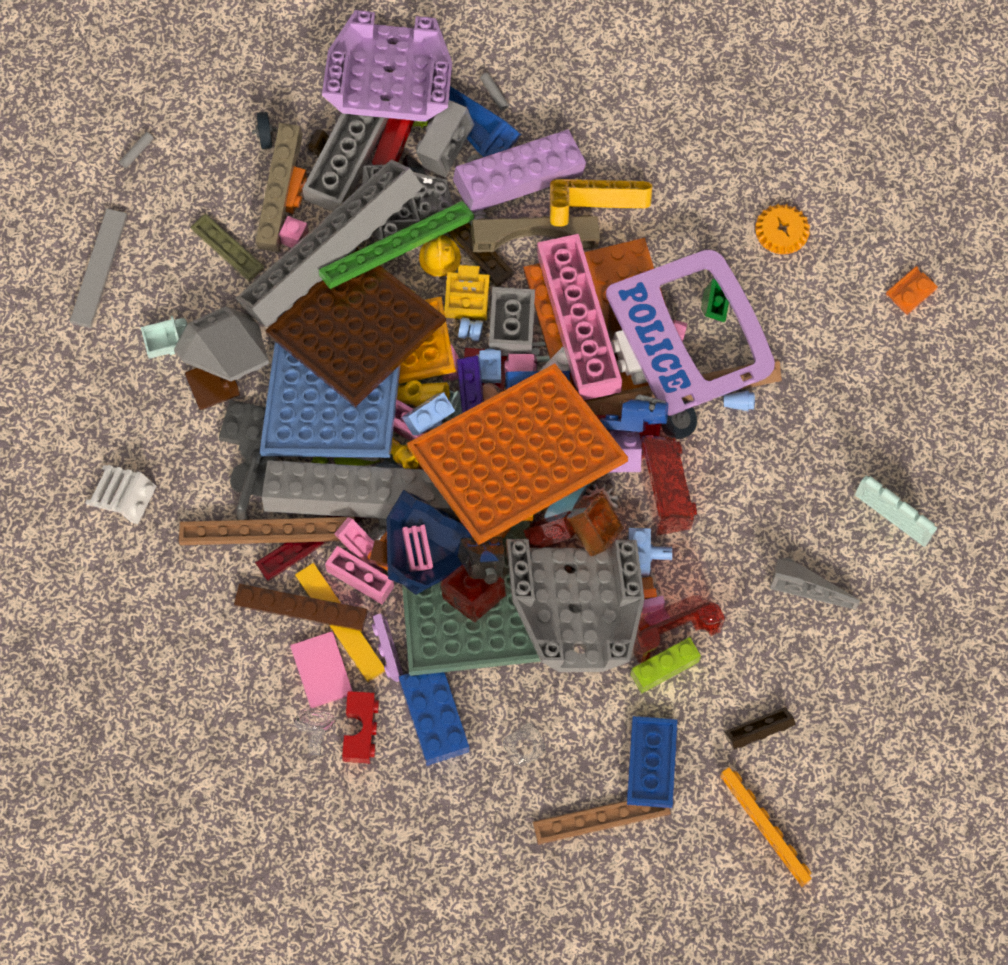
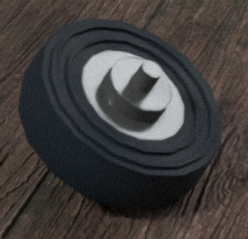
(264, 130)
(681, 424)

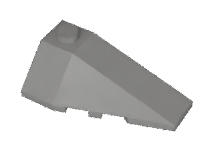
(802, 582)

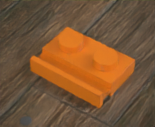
(911, 290)

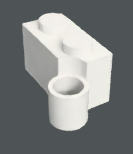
(627, 360)

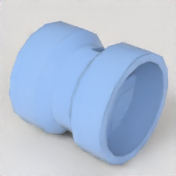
(470, 329)

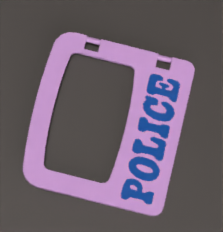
(656, 342)

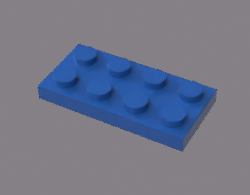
(652, 762)

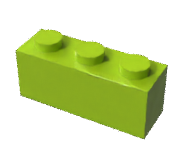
(665, 665)

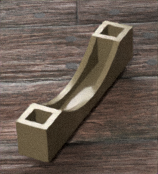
(275, 199)
(492, 233)

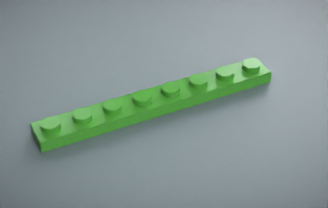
(396, 244)

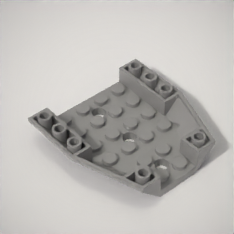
(603, 588)

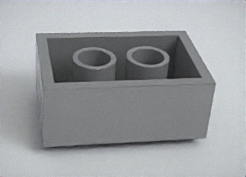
(444, 138)
(512, 320)

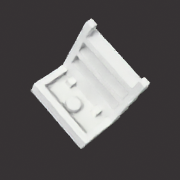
(131, 494)

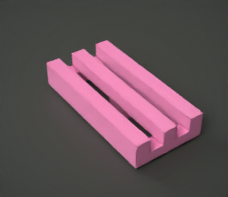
(405, 531)

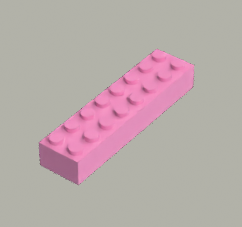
(579, 317)

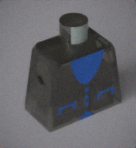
(482, 560)

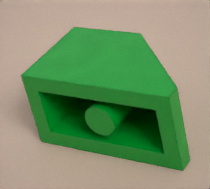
(714, 302)

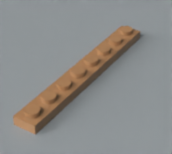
(260, 531)

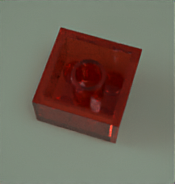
(471, 595)

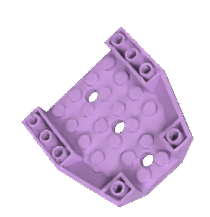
(358, 65)

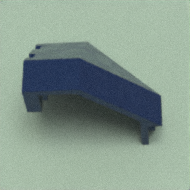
(443, 540)

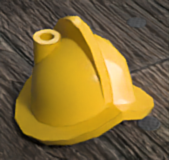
(440, 256)

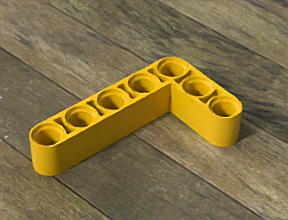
(595, 193)

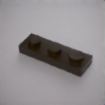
(759, 728)

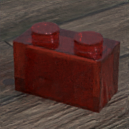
(549, 531)

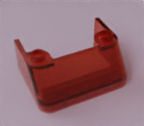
(668, 483)

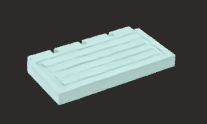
(896, 511)

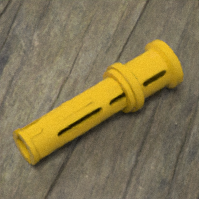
(403, 456)

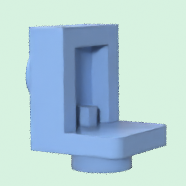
(490, 365)

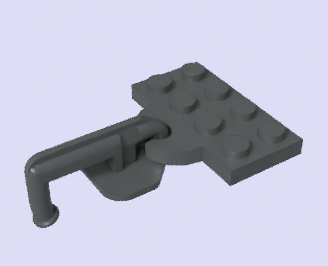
(244, 427)

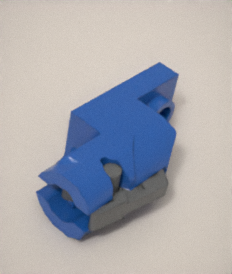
(636, 414)

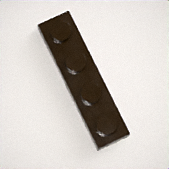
(489, 262)

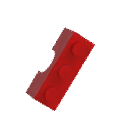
(359, 746)

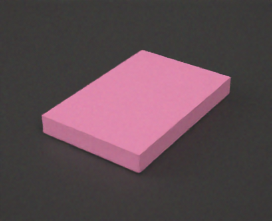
(321, 669)

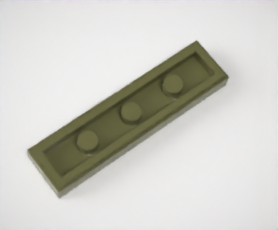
(227, 247)

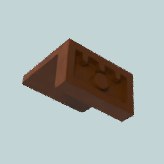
(209, 388)

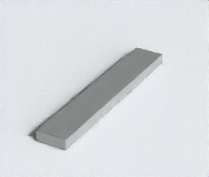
(98, 268)

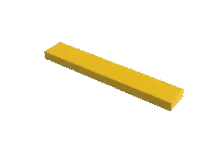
(351, 640)

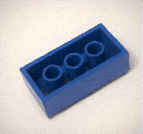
(434, 716)

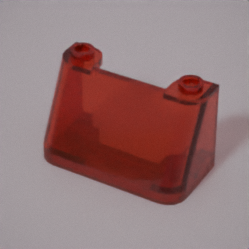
(695, 609)

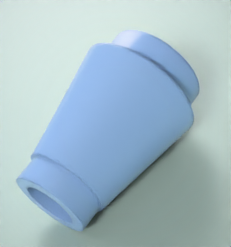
(740, 400)

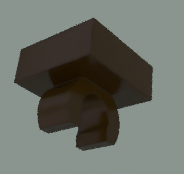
(318, 142)

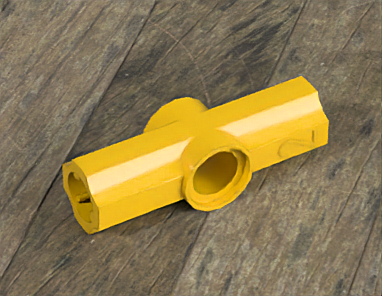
(418, 393)

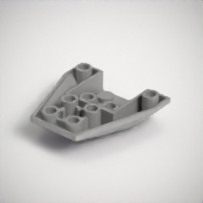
(429, 201)
(223, 344)

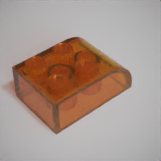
(595, 523)

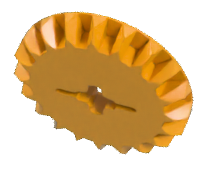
(777, 240)

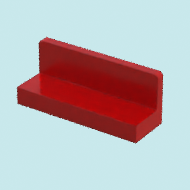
(392, 141)

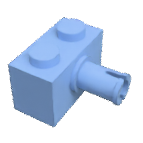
(428, 414)
(647, 550)

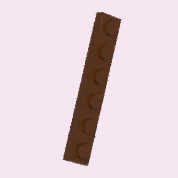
(301, 607)

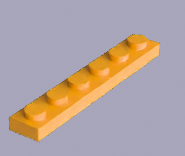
(772, 834)

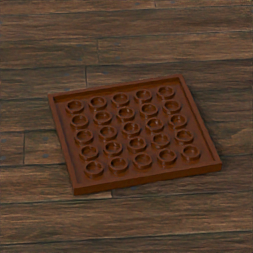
(356, 330)

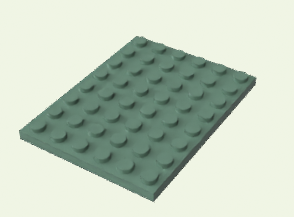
(448, 641)

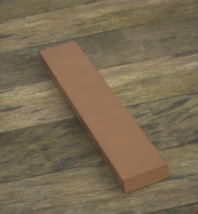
(594, 820)

